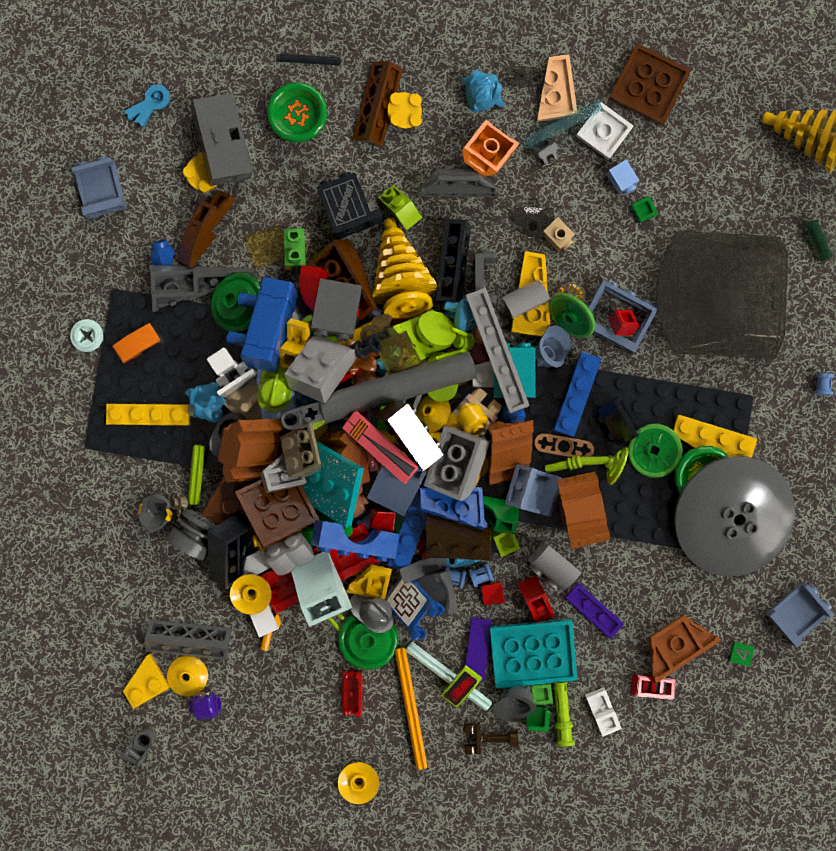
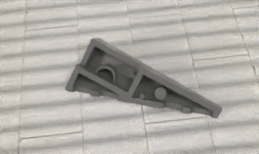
(179, 283)

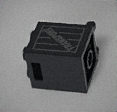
(347, 205)

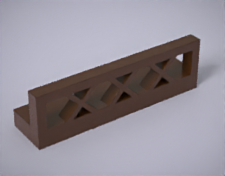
(377, 120)

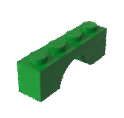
(500, 515)

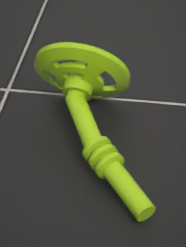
(613, 464)

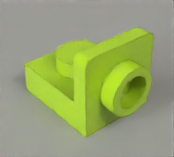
(505, 542)

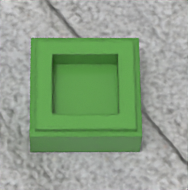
(542, 694)

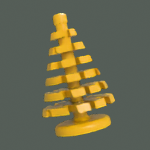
(814, 132)
(401, 278)

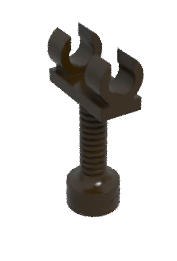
(470, 749)

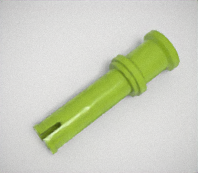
(563, 722)

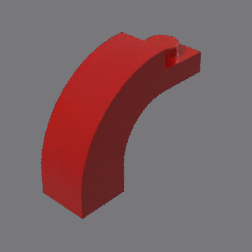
(309, 284)

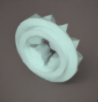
(77, 335)

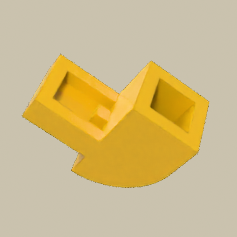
(297, 336)

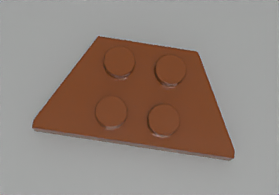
(677, 645)

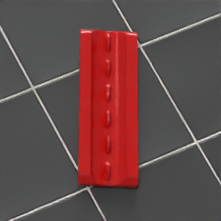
(283, 587)

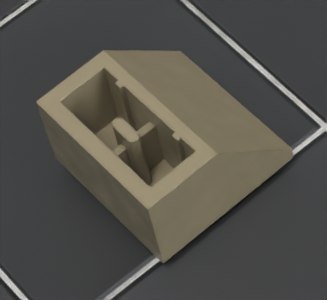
(301, 452)

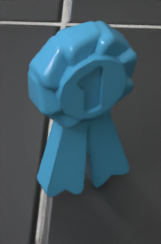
(156, 98)

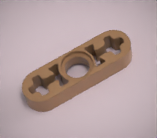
(549, 438)

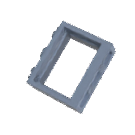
(630, 298)

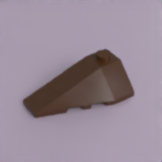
(345, 266)

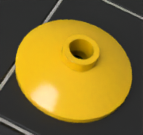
(438, 415)
(249, 603)
(194, 668)
(358, 793)

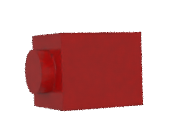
(536, 599)

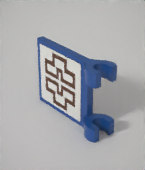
(410, 605)

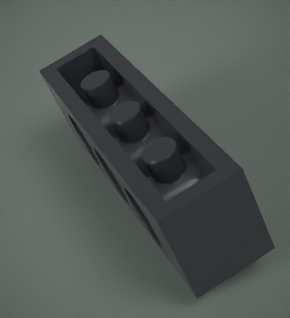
(453, 261)

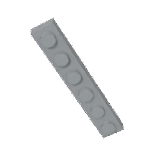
(497, 350)

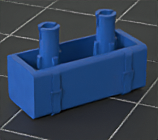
(267, 325)

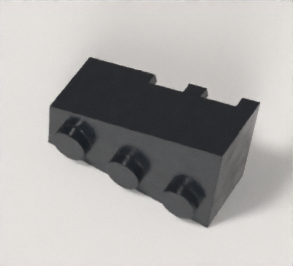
(227, 549)

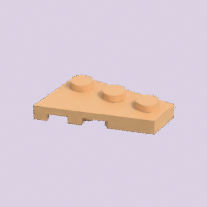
(558, 90)

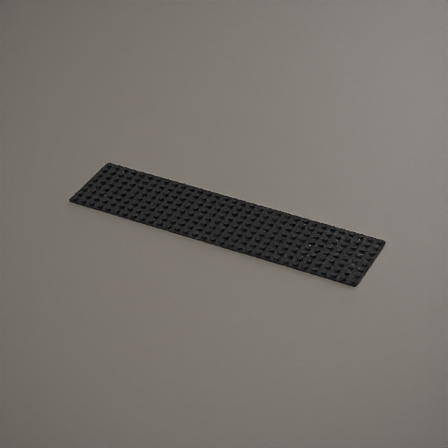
(634, 506)

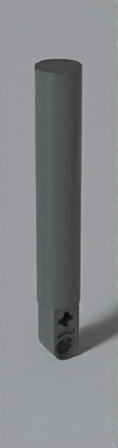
(385, 389)

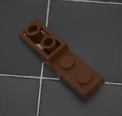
(199, 229)

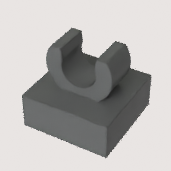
(544, 149)

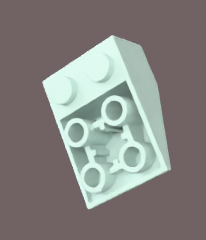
(320, 589)

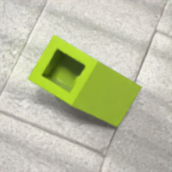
(400, 207)

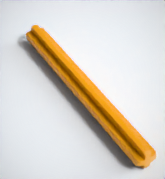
(411, 709)

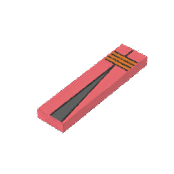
(380, 447)

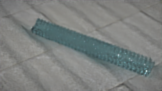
(564, 123)

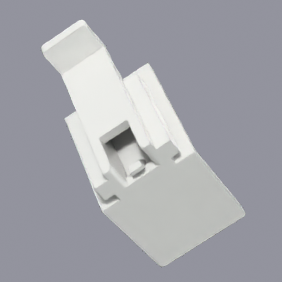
(225, 365)

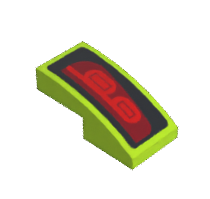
(461, 686)

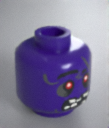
(205, 705)

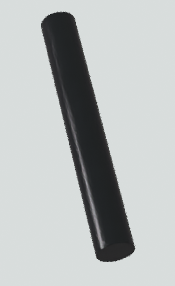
(308, 59)

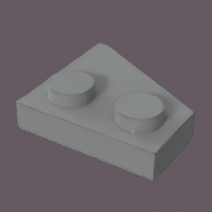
(276, 477)

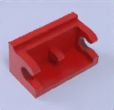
(352, 693)

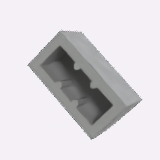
(525, 299)

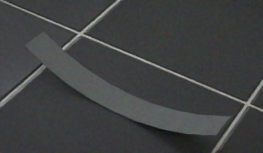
(428, 566)

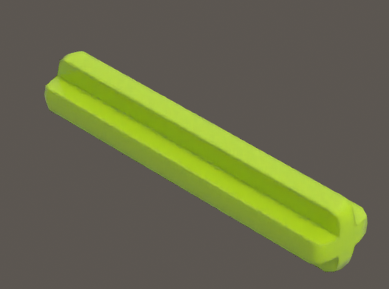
(196, 474)

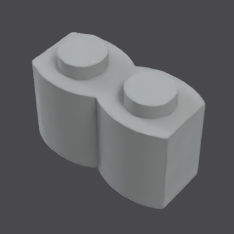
(288, 554)

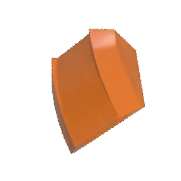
(488, 149)

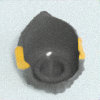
(154, 512)

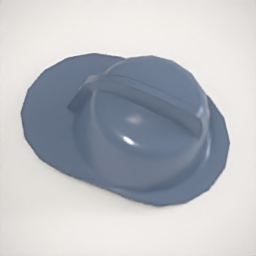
(553, 347)

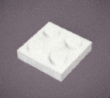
(604, 131)

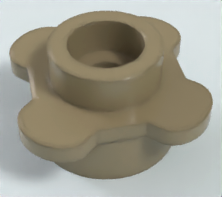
(178, 503)

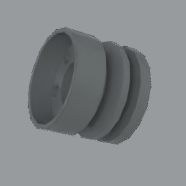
(192, 536)

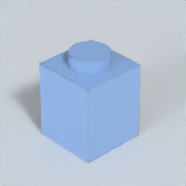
(623, 178)

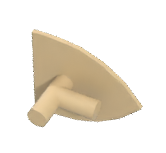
(245, 402)

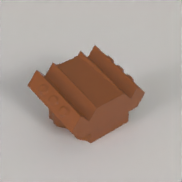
(508, 446)
(348, 447)
(249, 448)
(582, 510)

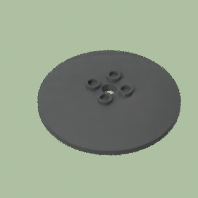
(713, 500)

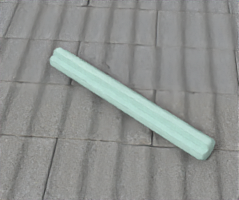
(445, 673)

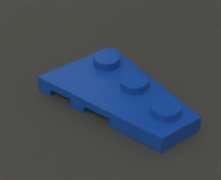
(466, 512)

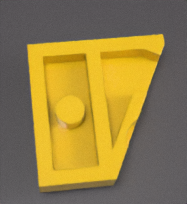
(371, 582)
(145, 683)

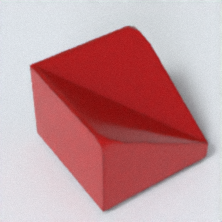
(623, 322)
(382, 519)
(492, 593)

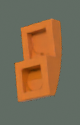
(136, 343)

